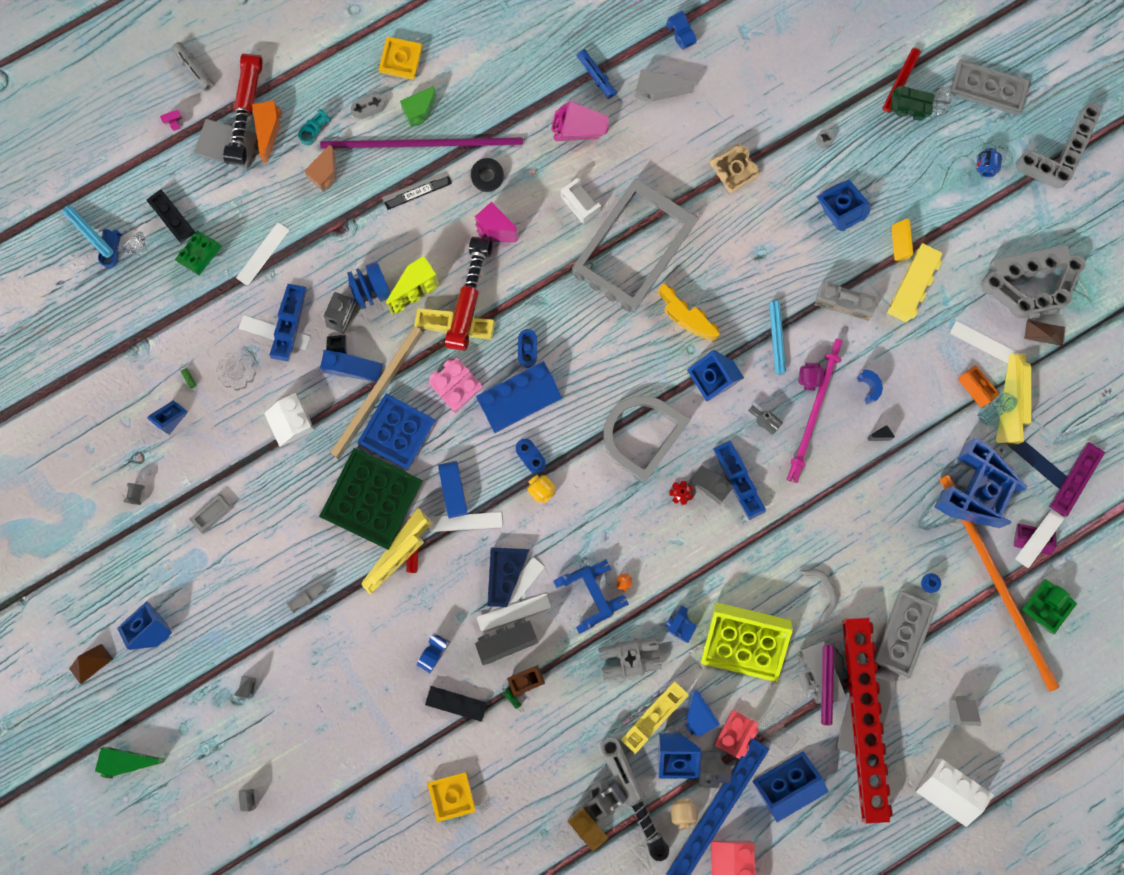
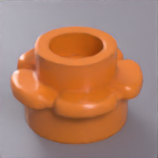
(624, 582)

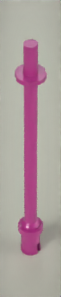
(798, 462)

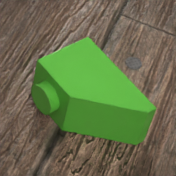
(418, 106)

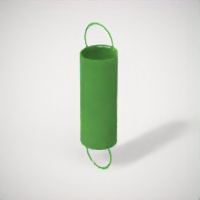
(188, 378)

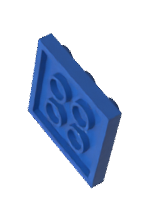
(396, 431)

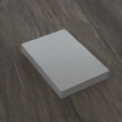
(215, 137)

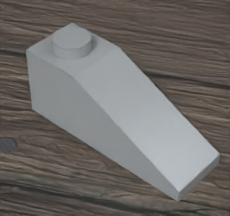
(659, 86)

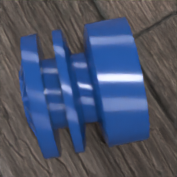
(368, 285)

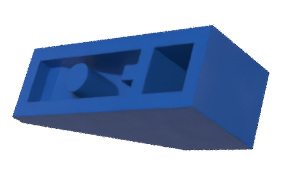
(350, 366)

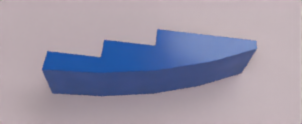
(288, 322)
(738, 477)

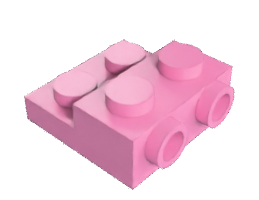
(455, 384)

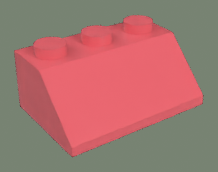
(732, 858)

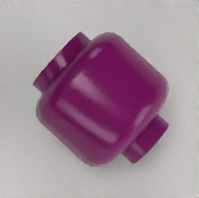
(811, 376)

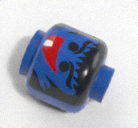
(989, 162)

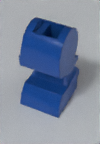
(683, 33)
(432, 653)

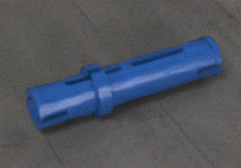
(597, 75)

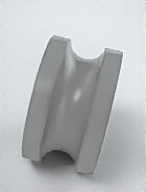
(826, 132)

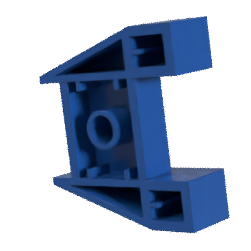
(987, 491)

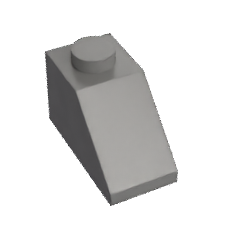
(964, 712)

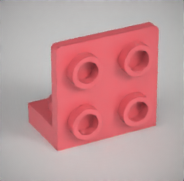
(736, 734)

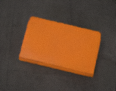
(978, 386)

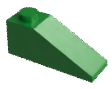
(117, 762)

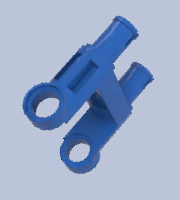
(589, 576)

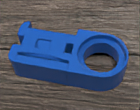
(112, 240)

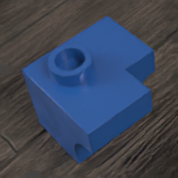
(680, 625)

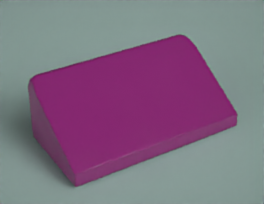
(1024, 533)

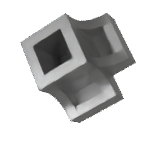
(713, 770)
(604, 799)

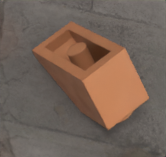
(323, 169)

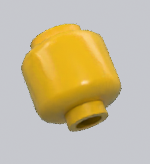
(541, 488)

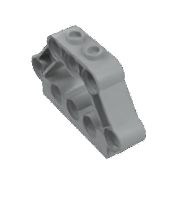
(1012, 298)

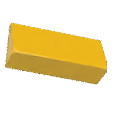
(902, 240)

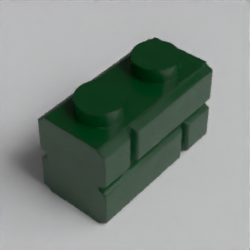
(912, 103)

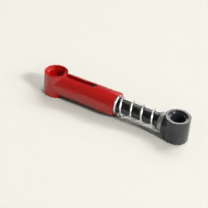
(250, 68)
(458, 335)

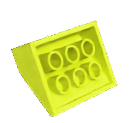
(746, 641)

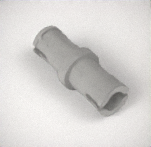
(306, 597)

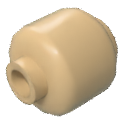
(684, 813)

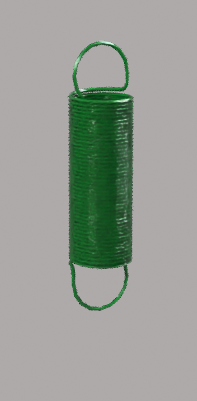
(514, 701)

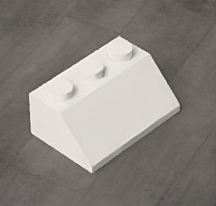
(953, 792)

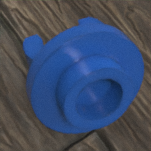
(931, 583)

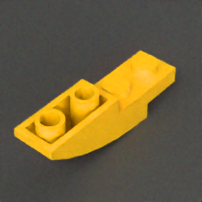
(692, 320)

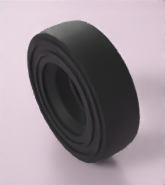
(487, 186)

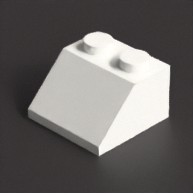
(289, 420)

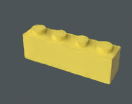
(914, 283)

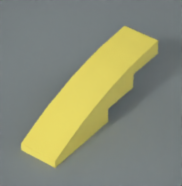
(441, 322)

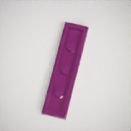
(1077, 479)

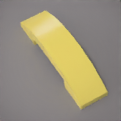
(654, 717)

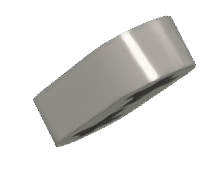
(368, 106)

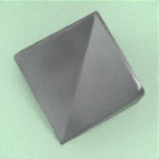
(246, 687)

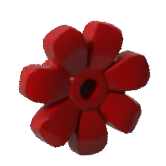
(678, 496)

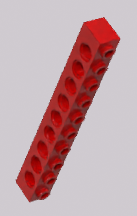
(883, 811)

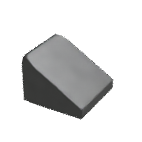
(247, 800)

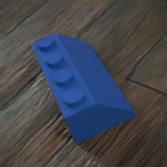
(519, 397)

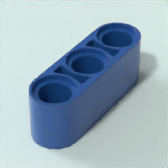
(452, 489)

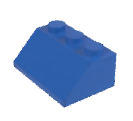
(790, 786)

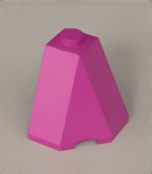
(578, 123)

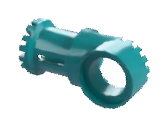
(313, 126)

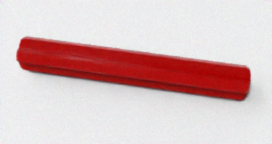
(903, 76)

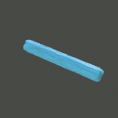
(88, 231)
(777, 337)

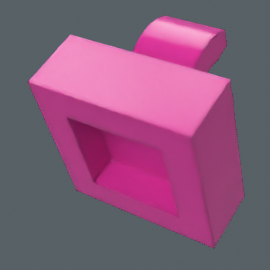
(172, 118)

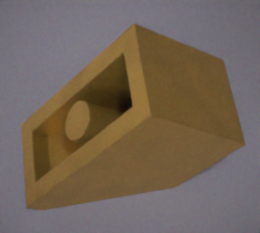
(587, 829)

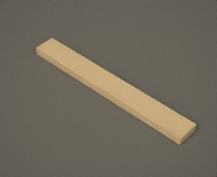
(376, 392)

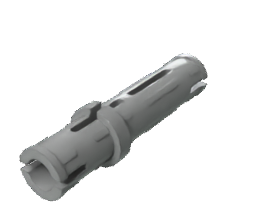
(188, 61)

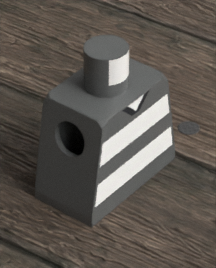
(339, 310)

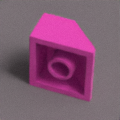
(495, 225)

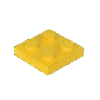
(400, 58)
(451, 797)

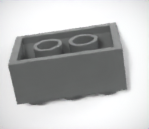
(506, 642)

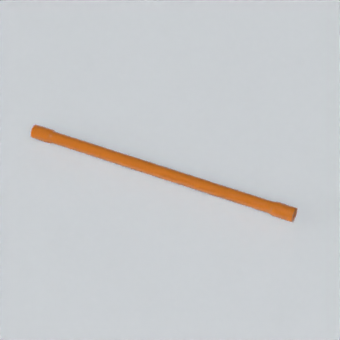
(1046, 674)

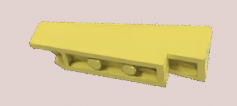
(1018, 385)

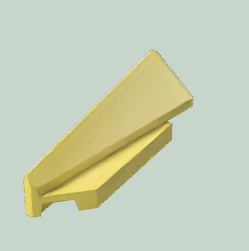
(401, 549)

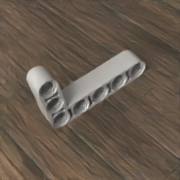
(1069, 152)

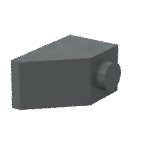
(711, 484)

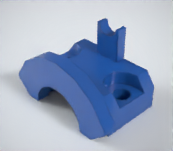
(874, 383)

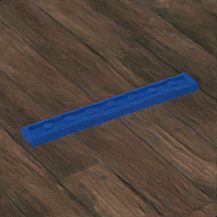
(718, 810)

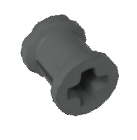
(134, 493)

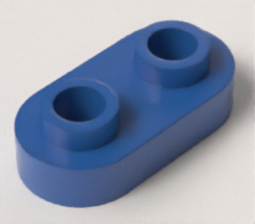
(527, 349)
(530, 455)

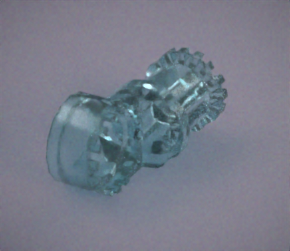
(998, 408)

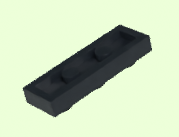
(170, 216)
(456, 703)

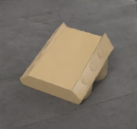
(735, 167)

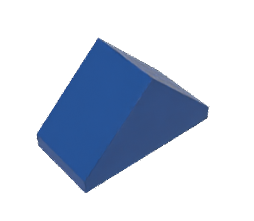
(168, 416)

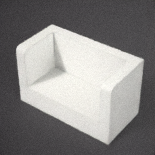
(580, 201)

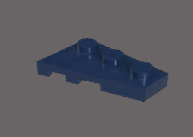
(504, 573)

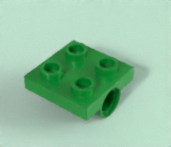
(198, 253)
(1049, 606)

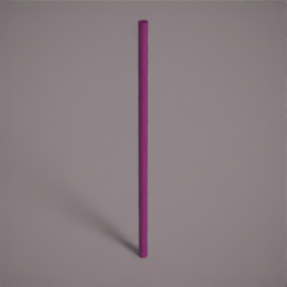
(422, 143)

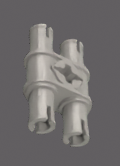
(638, 665)

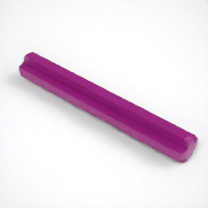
(827, 685)

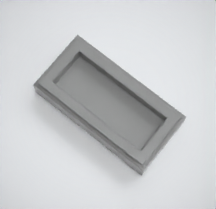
(211, 513)

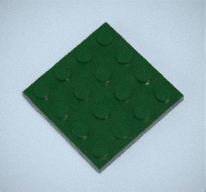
(371, 498)

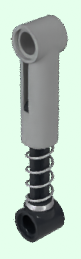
(631, 789)

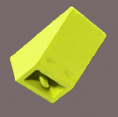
(415, 282)

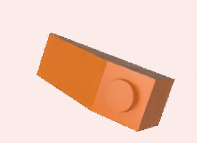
(267, 126)

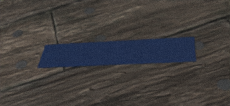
(1039, 462)

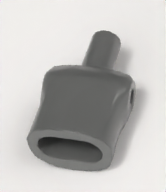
(766, 420)

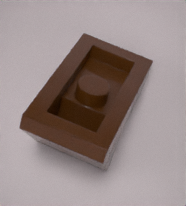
(526, 680)

